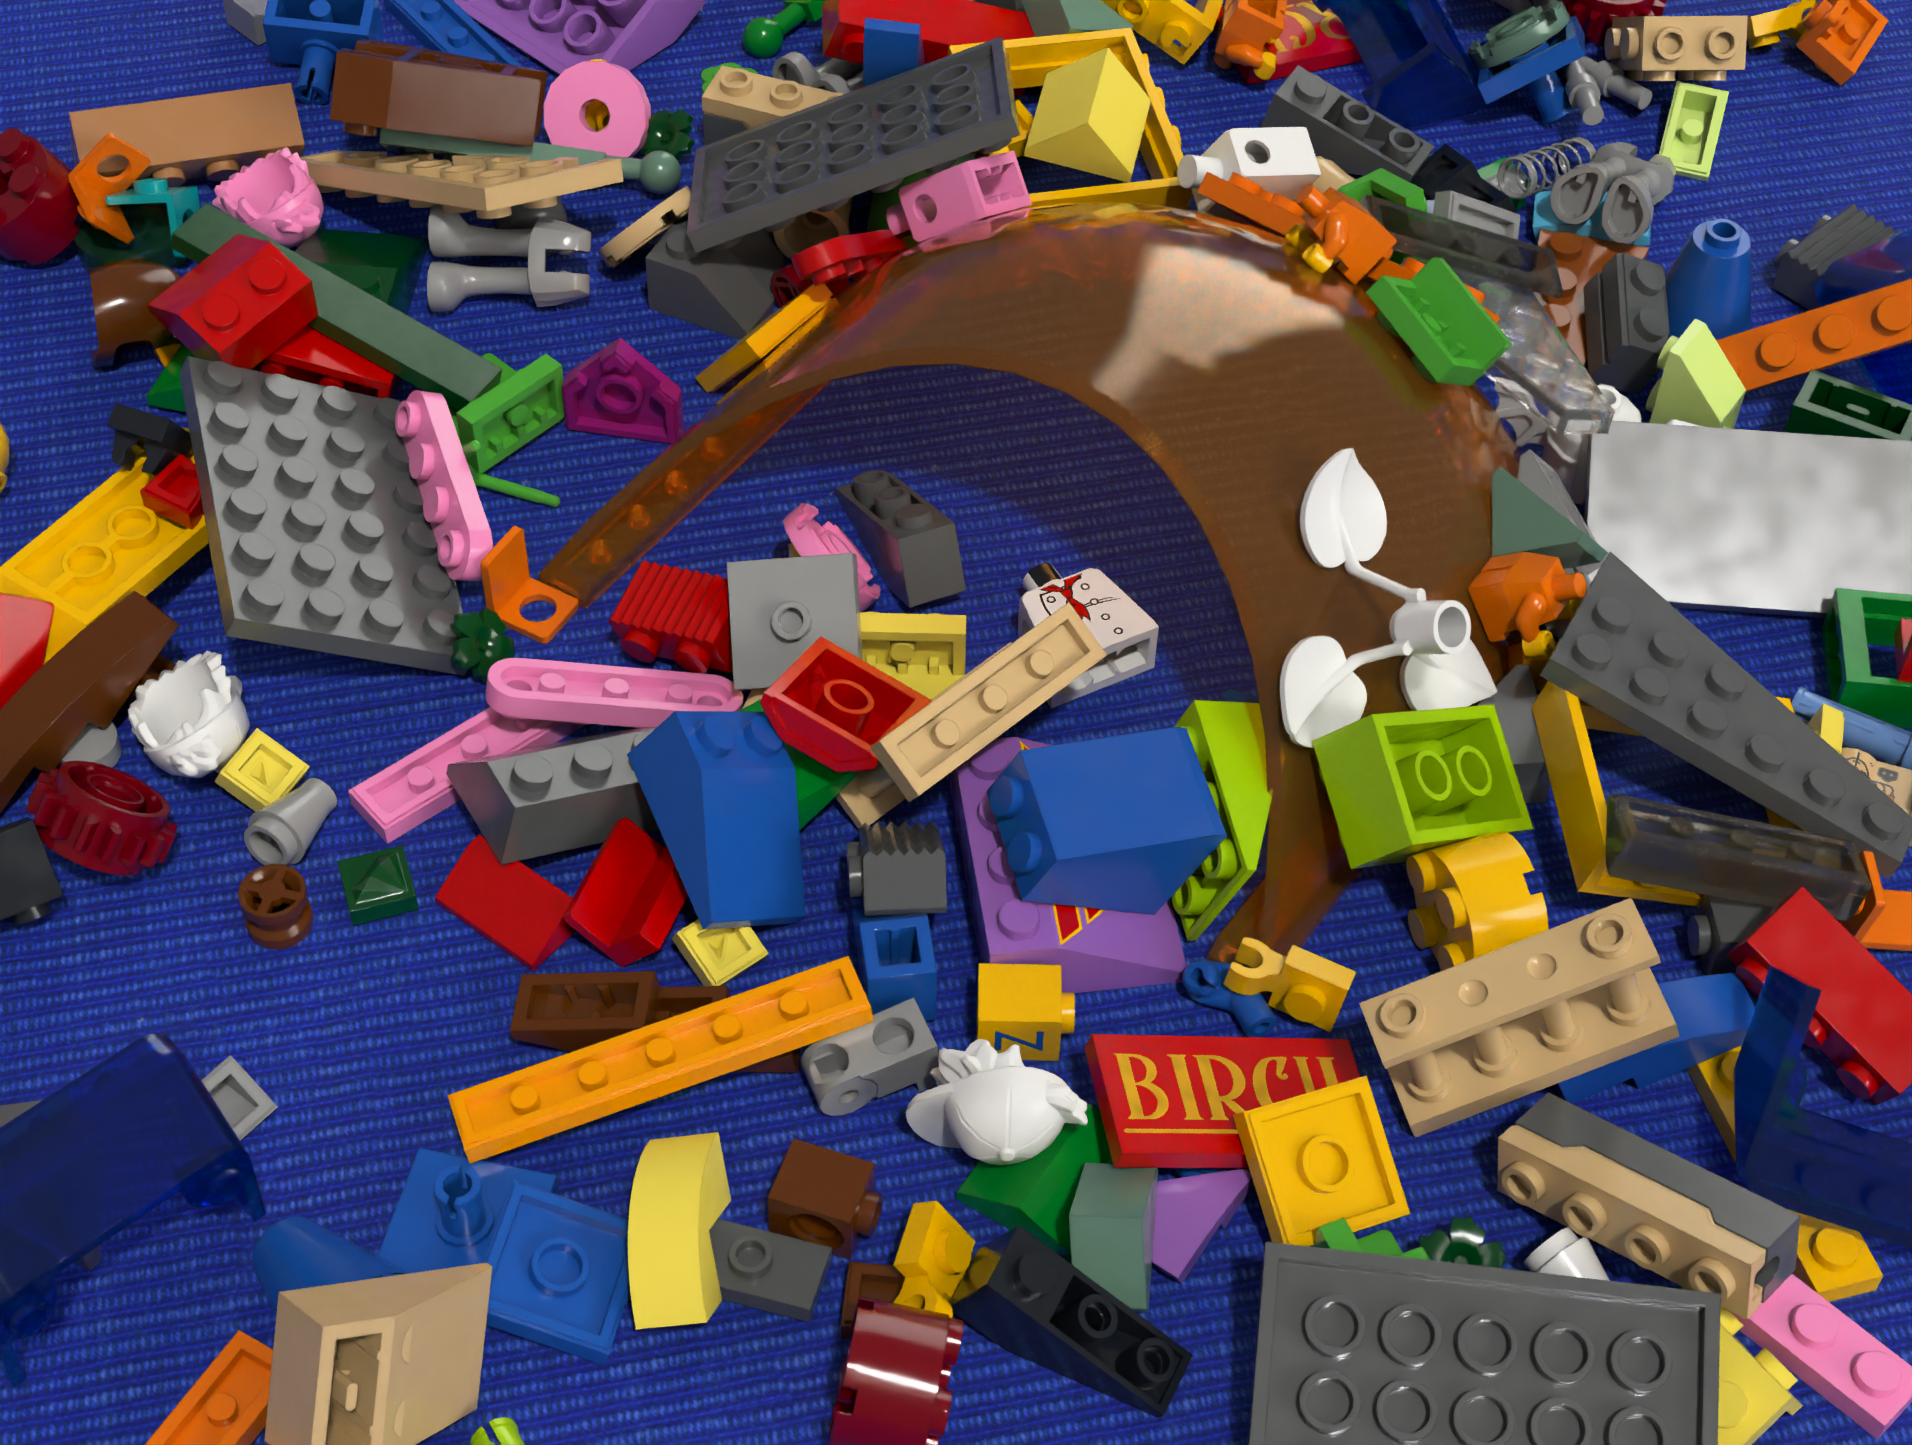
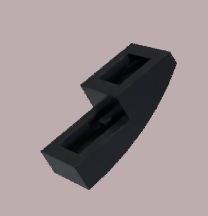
(1452, 171)

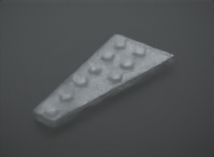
(1540, 364)

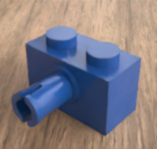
(312, 34)

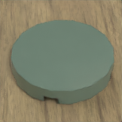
(1518, 35)

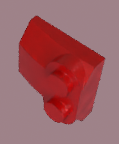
(837, 706)

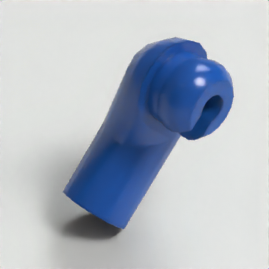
(1205, 985)

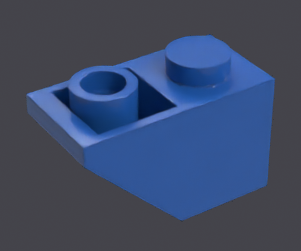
(896, 960)

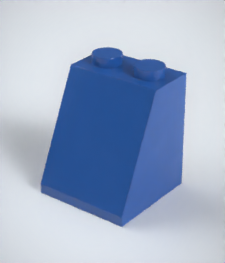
(1106, 820)

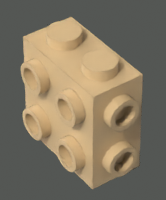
(1694, 45)

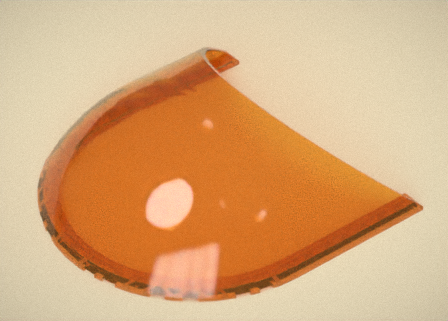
(1230, 377)

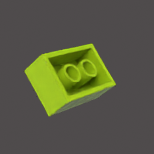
(1419, 782)

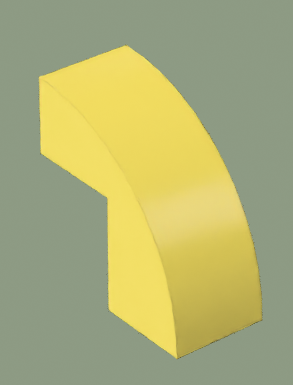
(673, 1205)

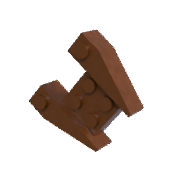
(435, 94)

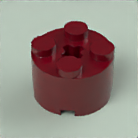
(34, 200)
(895, 1376)

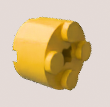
(1473, 898)

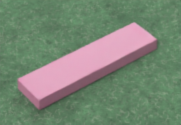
(418, 783)

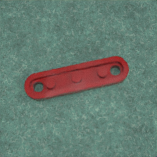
(846, 256)

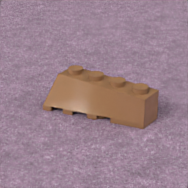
(194, 134)

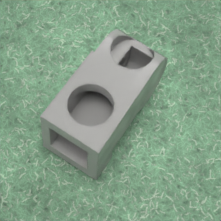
(872, 1060)

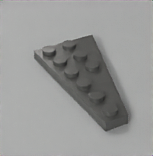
(1680, 690)

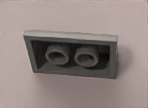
(554, 794)

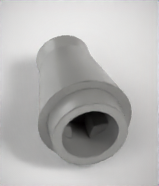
(288, 825)

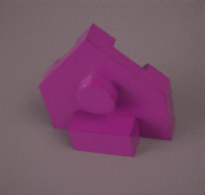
(622, 396)

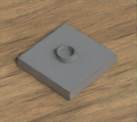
(785, 607)

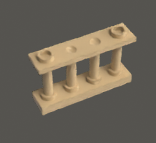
(972, 714)
(1521, 1017)

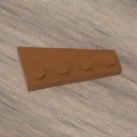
(1577, 262)

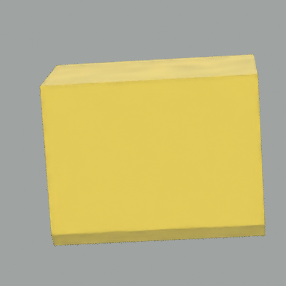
(1090, 117)

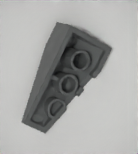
(711, 288)

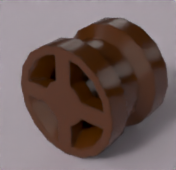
(263, 896)

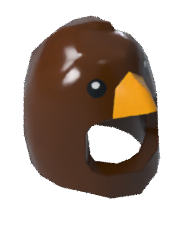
(122, 313)

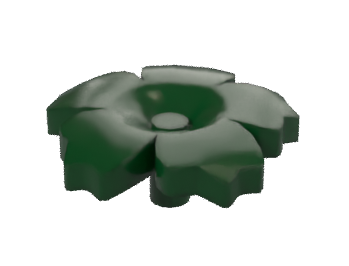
(669, 133)
(480, 642)
(1463, 1245)

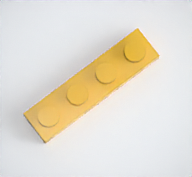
(1829, 1256)

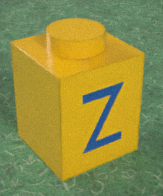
(1024, 1008)

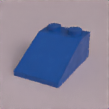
(726, 814)

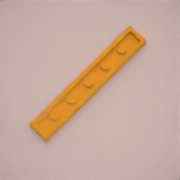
(659, 1059)

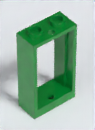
(1849, 626)

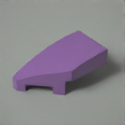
(1190, 1214)

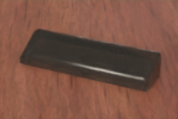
(1468, 247)
(1730, 856)

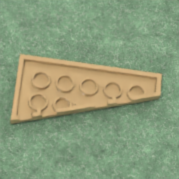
(472, 182)

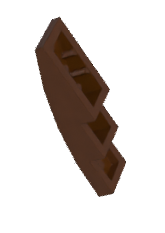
(79, 685)
(591, 1007)

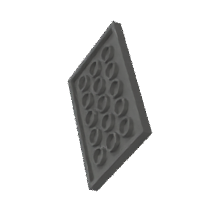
(852, 145)
(316, 519)
(1475, 1355)

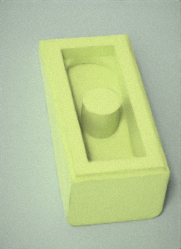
(1693, 129)

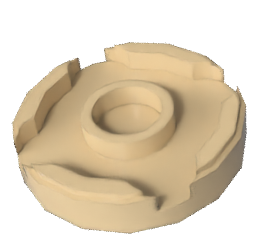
(646, 228)

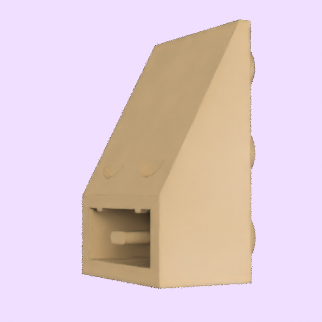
(378, 1358)

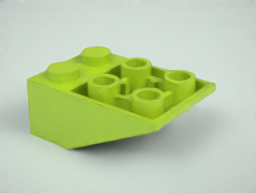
(1233, 760)

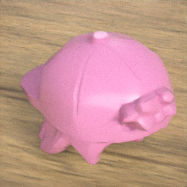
(274, 198)

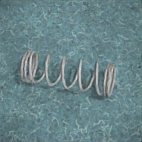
(1522, 158)

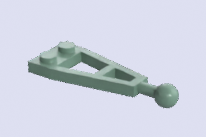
(657, 171)

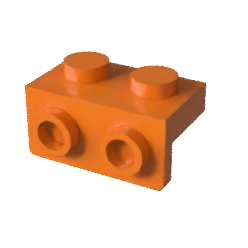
(1840, 35)

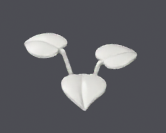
(1442, 668)

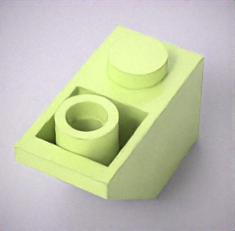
(1696, 382)

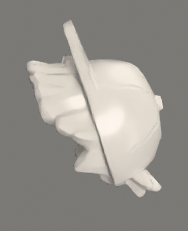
(191, 717)
(993, 1105)

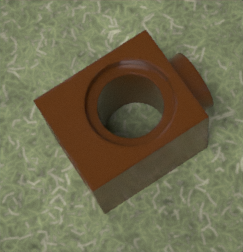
(824, 1198)

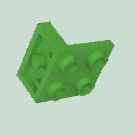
(511, 412)

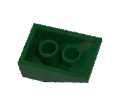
(374, 262)

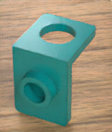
(156, 190)

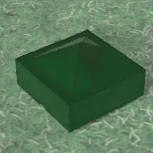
(377, 885)

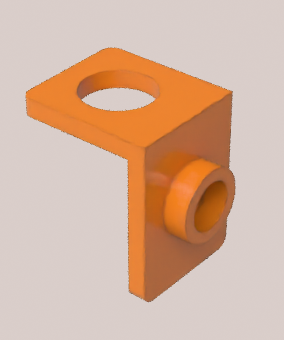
(92, 188)
(510, 588)
(1883, 916)

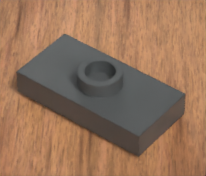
(769, 1269)

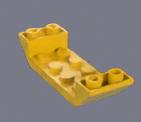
(101, 554)

